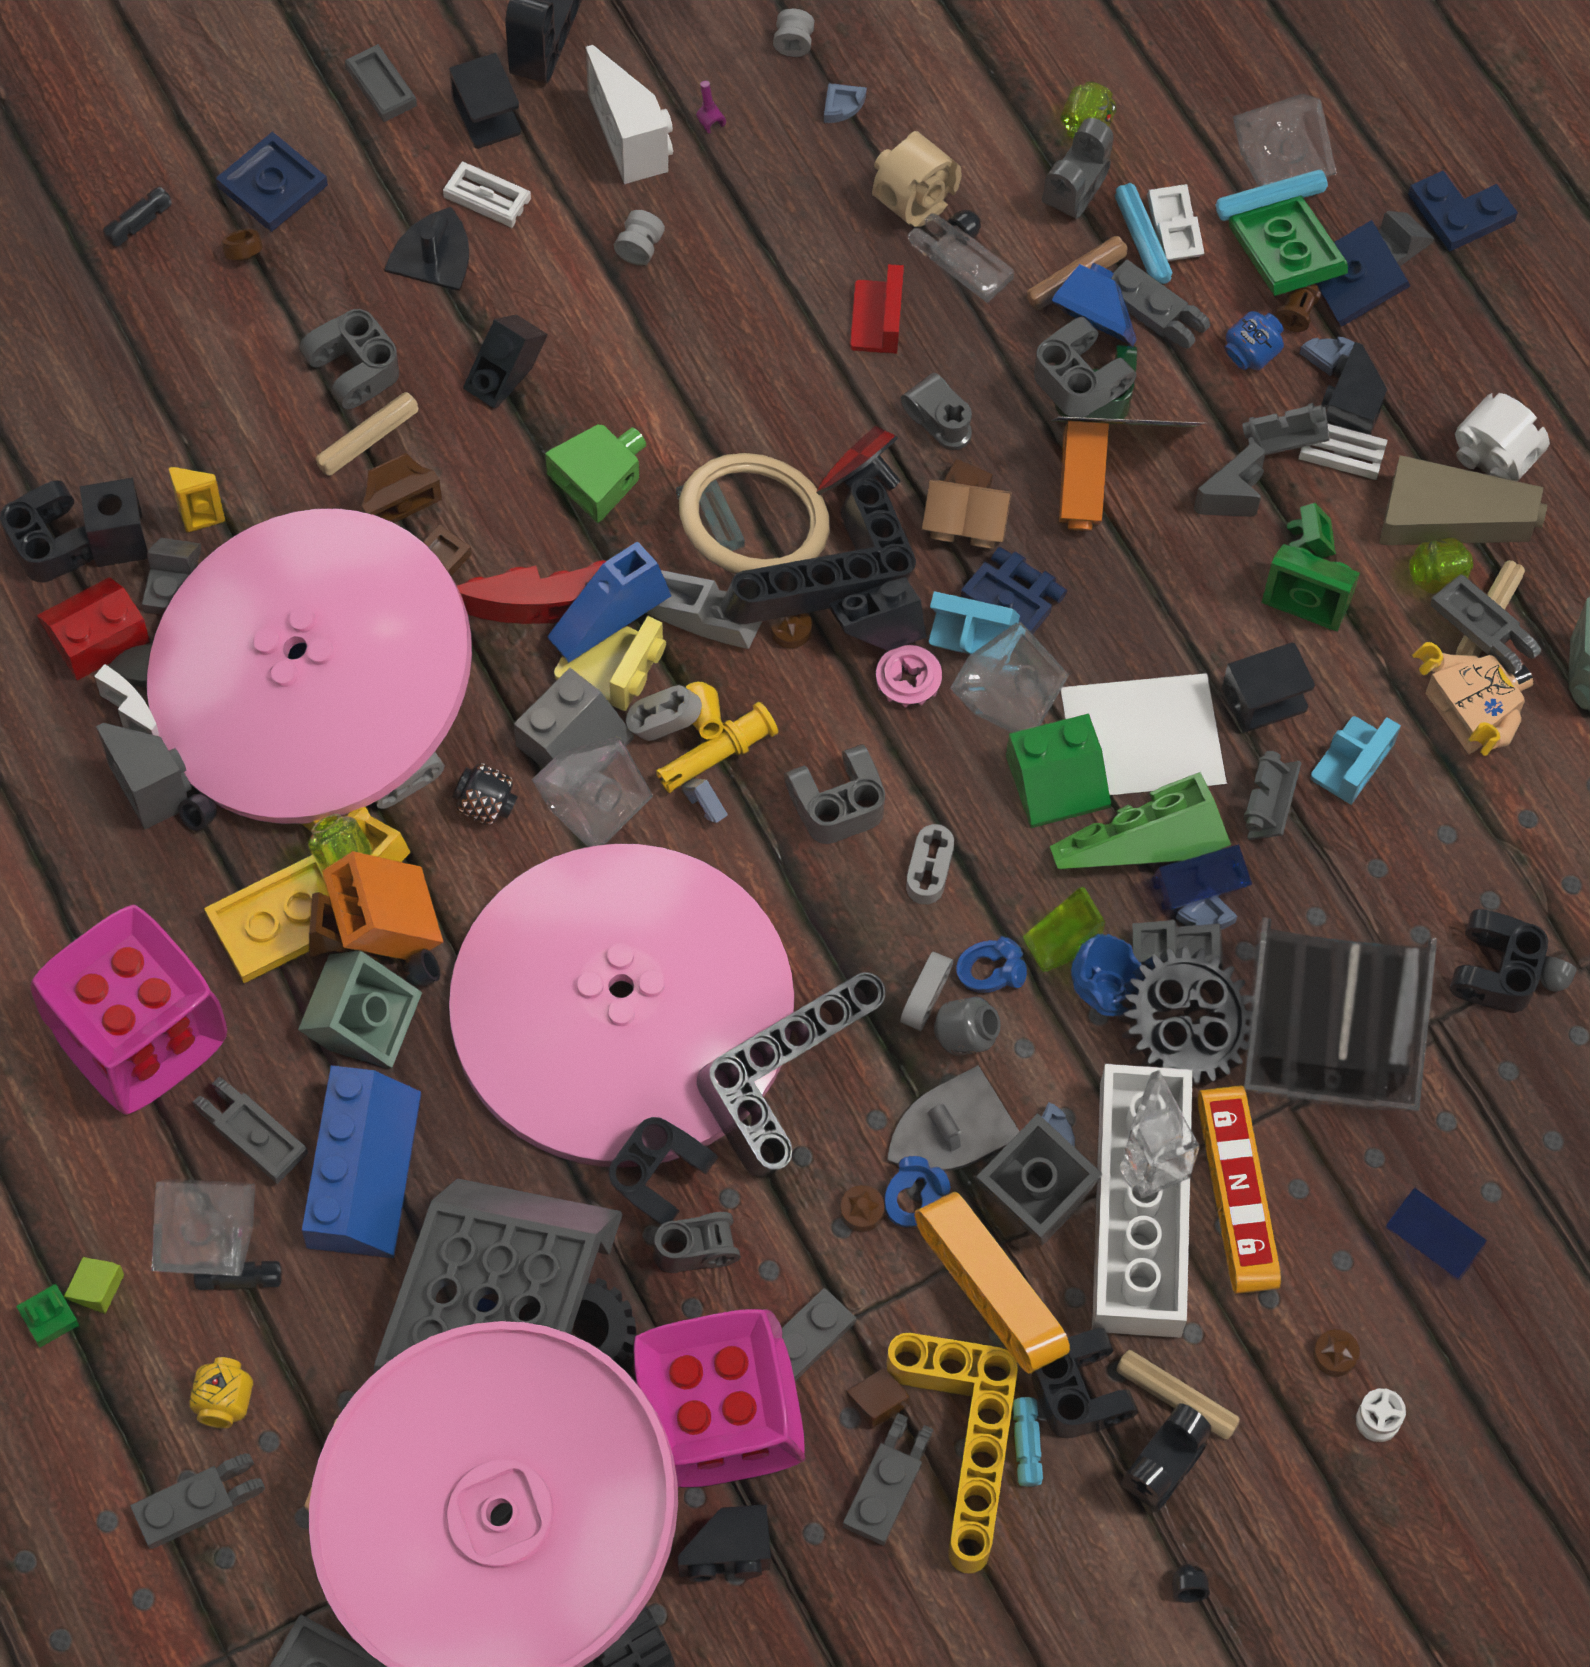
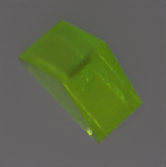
(1064, 930)

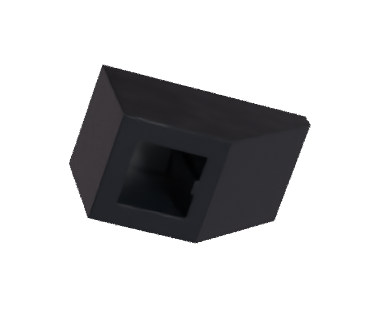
(504, 359)
(1358, 394)
(882, 615)
(729, 1543)

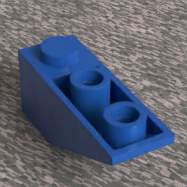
(611, 600)

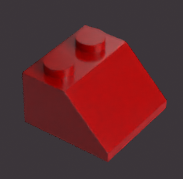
(94, 627)

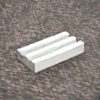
(483, 199)
(1348, 443)

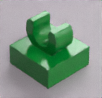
(1316, 531)
(47, 1315)

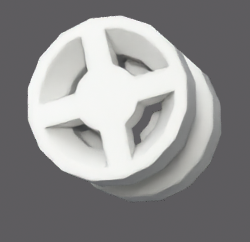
(1384, 1405)

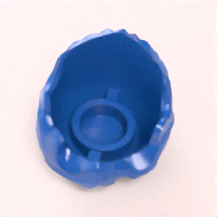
(1101, 972)

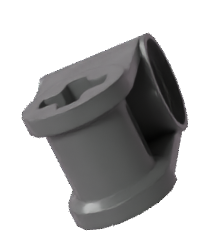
(939, 411)
(699, 1241)

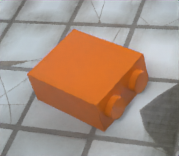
(382, 906)

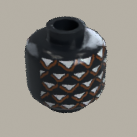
(484, 794)

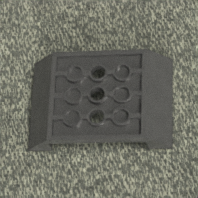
(500, 1245)

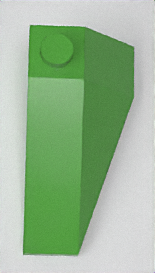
(1172, 827)

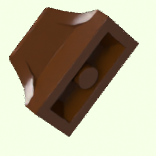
(400, 489)

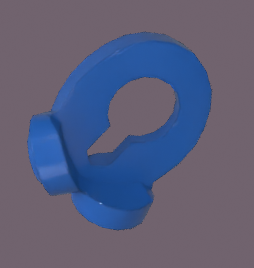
(1011, 974)
(910, 1170)

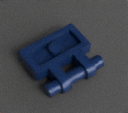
(1000, 589)

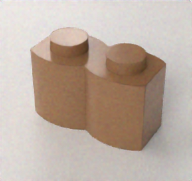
(966, 512)

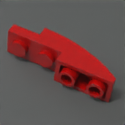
(523, 597)

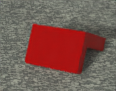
(877, 313)

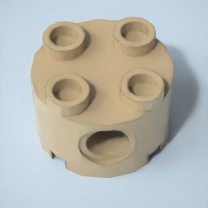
(915, 179)

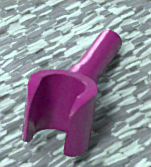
(709, 112)

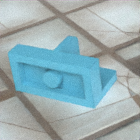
(967, 623)
(1354, 757)

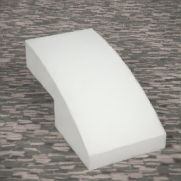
(1174, 222)
(132, 708)

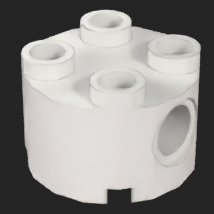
(1500, 438)

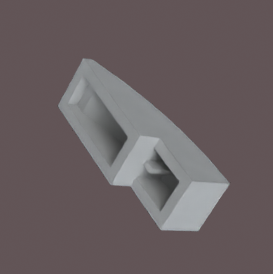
(698, 609)

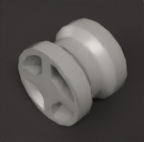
(793, 32)

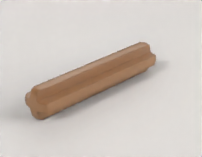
(1103, 255)

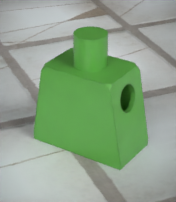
(596, 468)

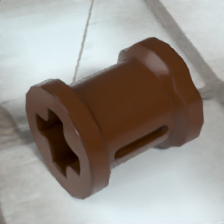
(1299, 308)

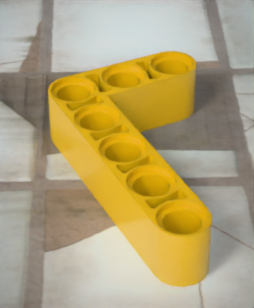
(979, 1436)

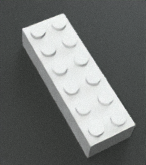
(1138, 1240)

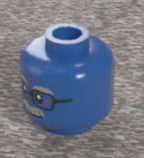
(1254, 340)

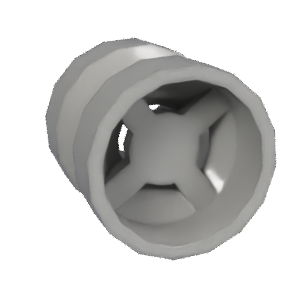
(637, 241)

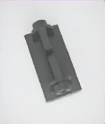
(1294, 430)
(1271, 803)

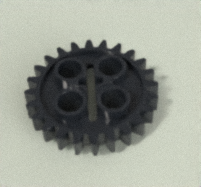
(1183, 979)

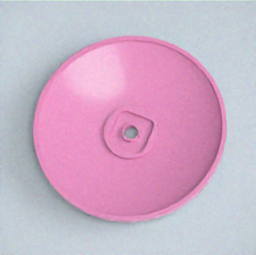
(349, 714)
(567, 1056)
(447, 1438)

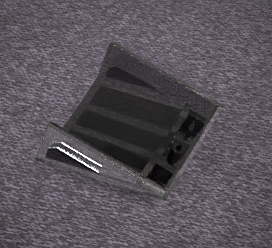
(1338, 1020)

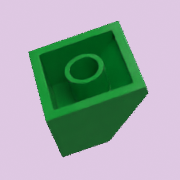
(1310, 586)
(1058, 770)

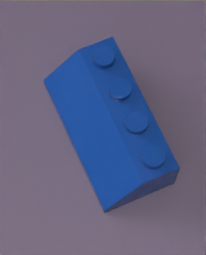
(361, 1163)

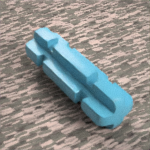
(1027, 1442)

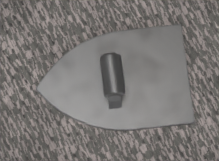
(954, 1124)

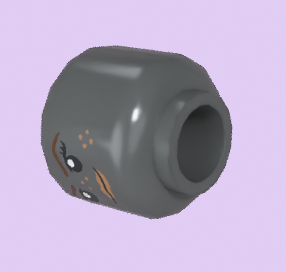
(967, 1026)

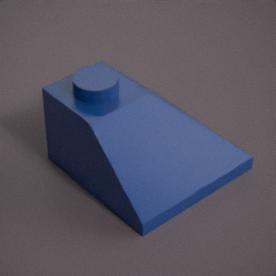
(1098, 299)

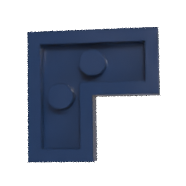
(1460, 219)

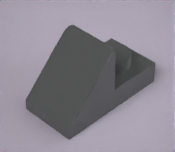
(1403, 235)
(1231, 488)
(170, 565)

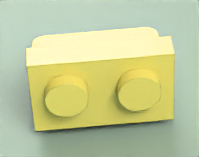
(620, 662)

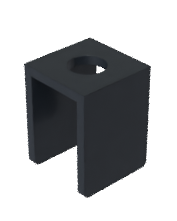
(485, 100)
(113, 522)
(1267, 687)

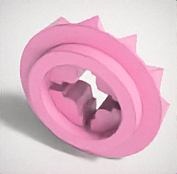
(916, 661)

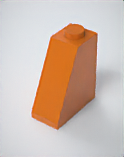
(1083, 474)

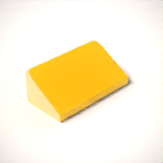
(196, 498)

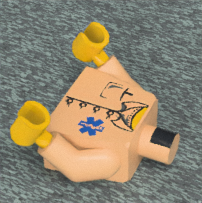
(1475, 696)

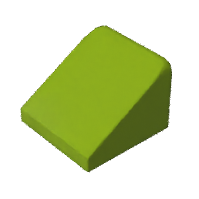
(95, 1284)

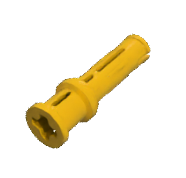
(734, 739)

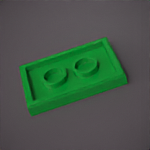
(1288, 245)

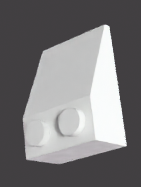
(629, 119)

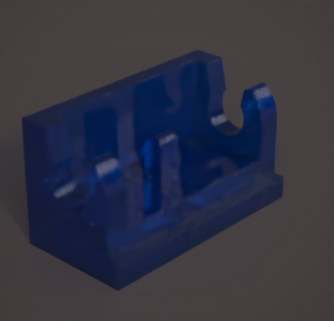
(1202, 877)
(1437, 1234)

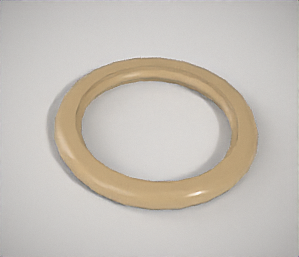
(754, 464)

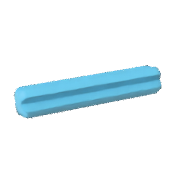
(1304, 184)
(1143, 233)

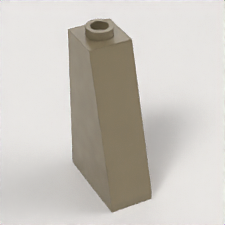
(1450, 502)

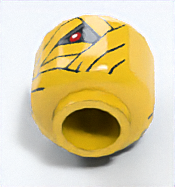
(221, 1393)

